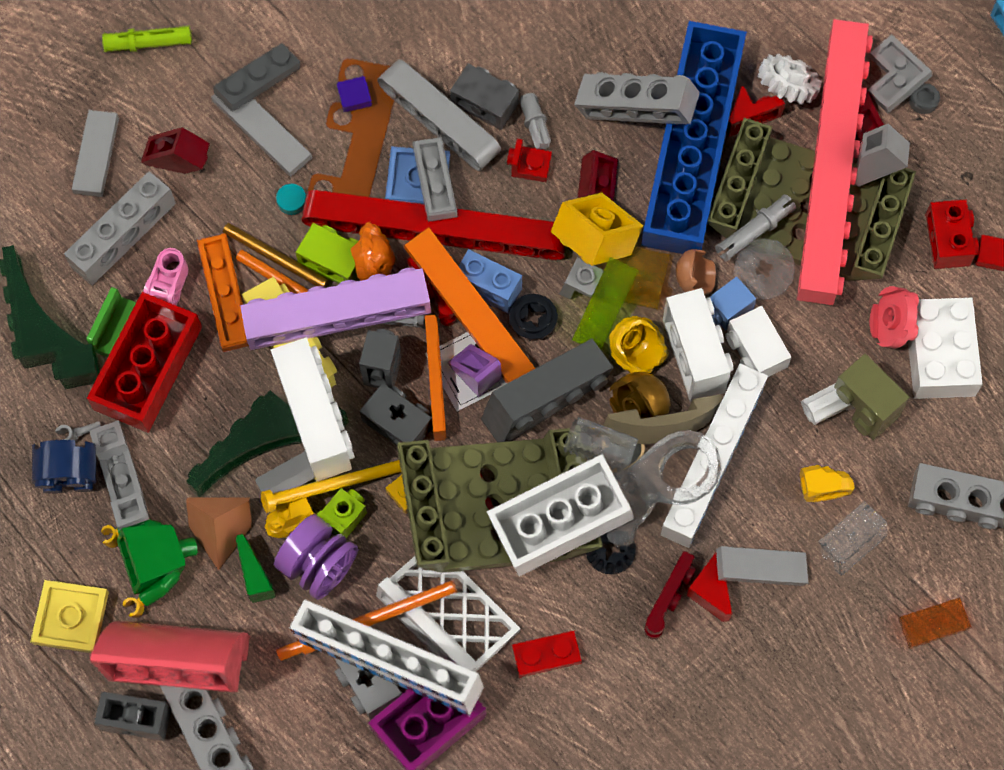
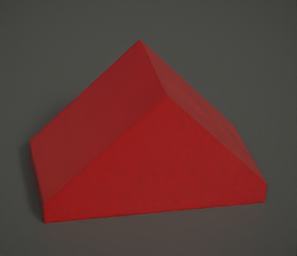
(711, 592)

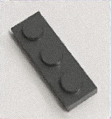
(257, 77)

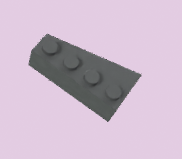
(545, 391)

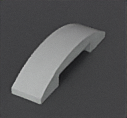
(120, 475)

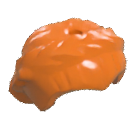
(372, 253)

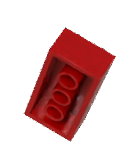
(144, 362)

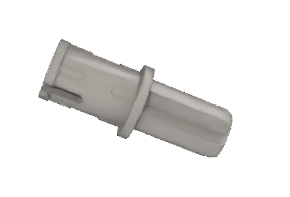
(535, 120)

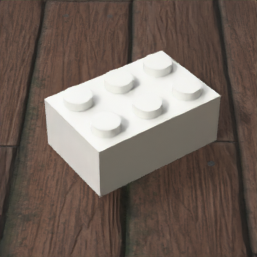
(697, 344)
(945, 350)

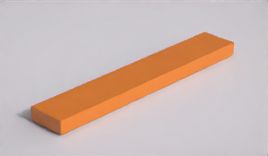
(467, 304)

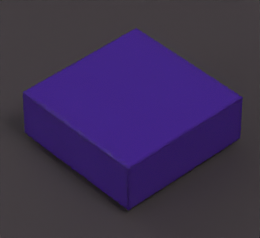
(354, 94)

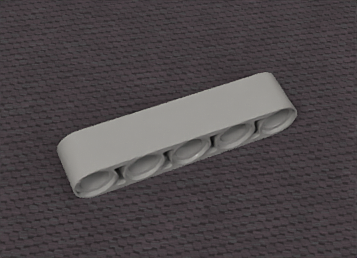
(439, 114)

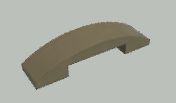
(656, 428)

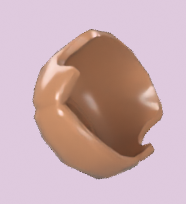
(695, 272)

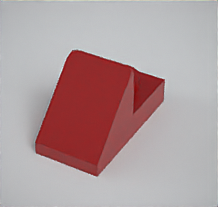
(762, 111)

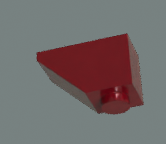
(176, 151)

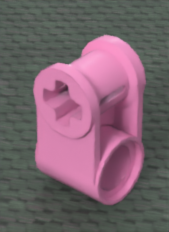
(167, 283)

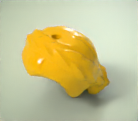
(638, 345)

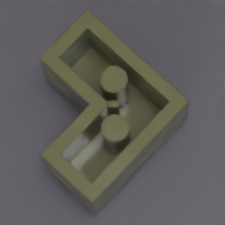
(873, 396)

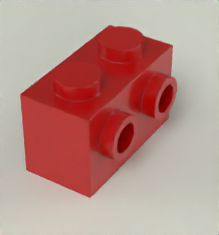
(951, 234)

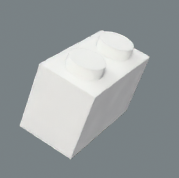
(758, 342)

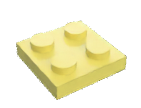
(69, 616)

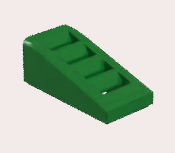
(256, 581)

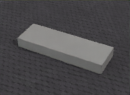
(95, 153)
(434, 179)
(762, 566)

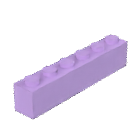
(335, 308)

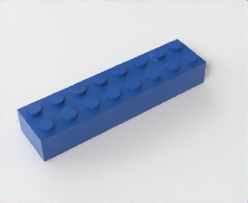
(693, 151)

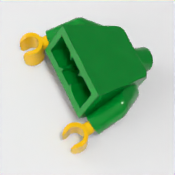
(151, 559)

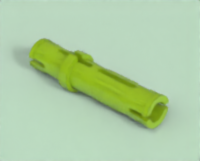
(141, 39)

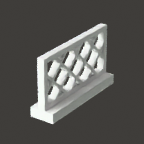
(431, 633)

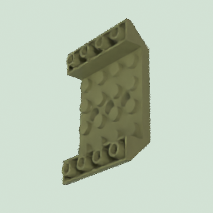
(767, 168)
(449, 496)

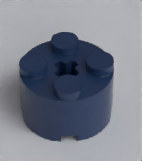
(63, 465)

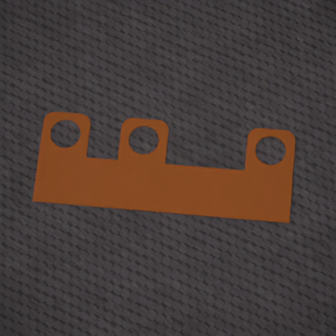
(368, 131)

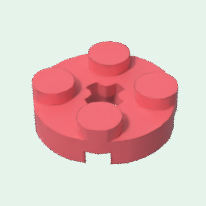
(901, 305)

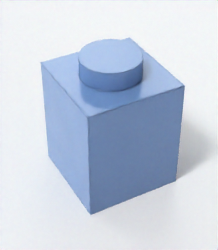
(731, 302)

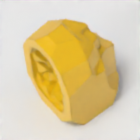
(824, 483)
(287, 517)

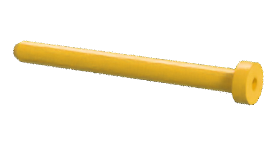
(271, 500)

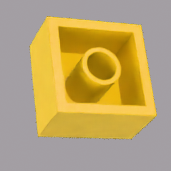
(596, 228)

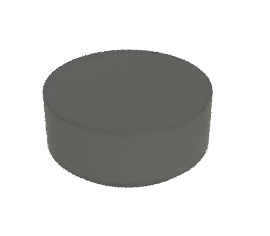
(924, 99)

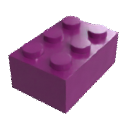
(421, 729)

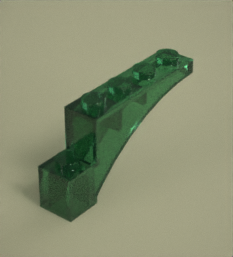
(37, 336)
(261, 431)

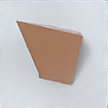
(217, 524)

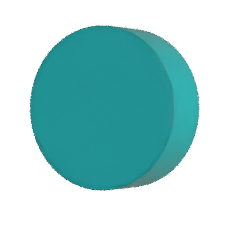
(291, 199)

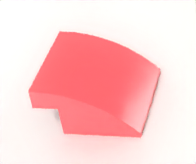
(171, 655)

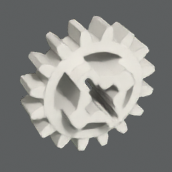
(789, 78)

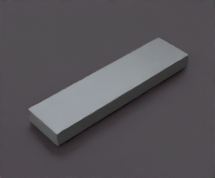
(268, 135)

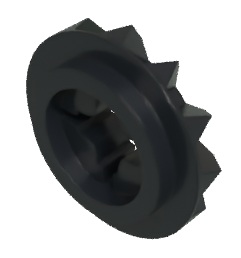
(539, 306)
(617, 561)

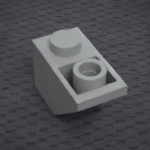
(881, 154)

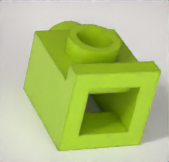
(344, 522)

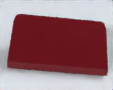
(598, 175)

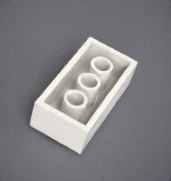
(309, 401)
(560, 515)

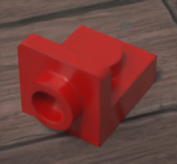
(529, 162)

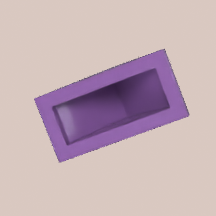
(476, 369)

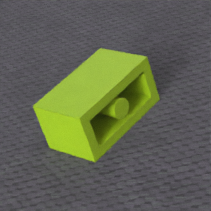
(327, 253)

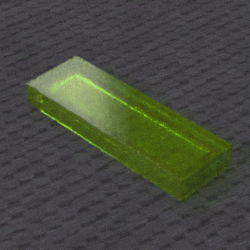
(606, 303)

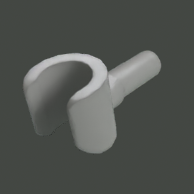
(76, 432)

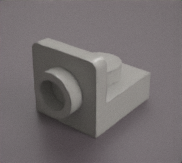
(582, 279)

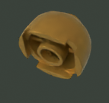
(640, 392)

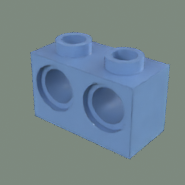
(492, 281)

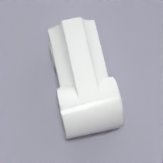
(823, 405)

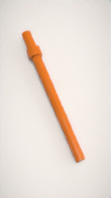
(380, 615)

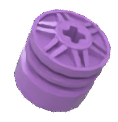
(315, 556)

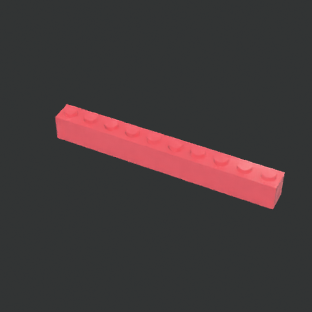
(833, 163)

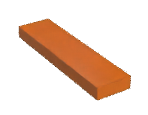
(223, 291)
(435, 378)

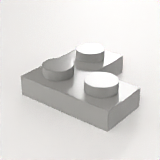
(903, 74)

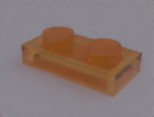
(934, 623)

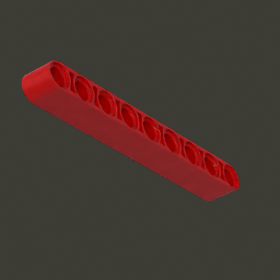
(407, 220)

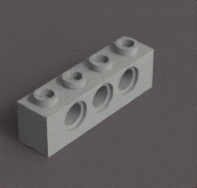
(637, 98)
(120, 228)
(960, 485)
(193, 722)

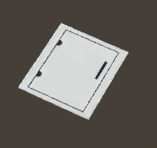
(455, 387)

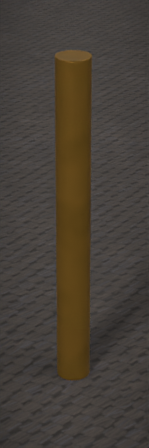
(275, 256)

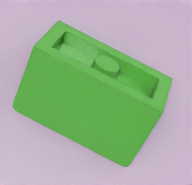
(109, 322)

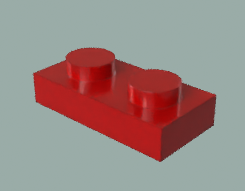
(546, 654)

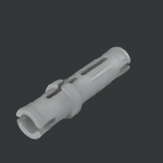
(765, 220)

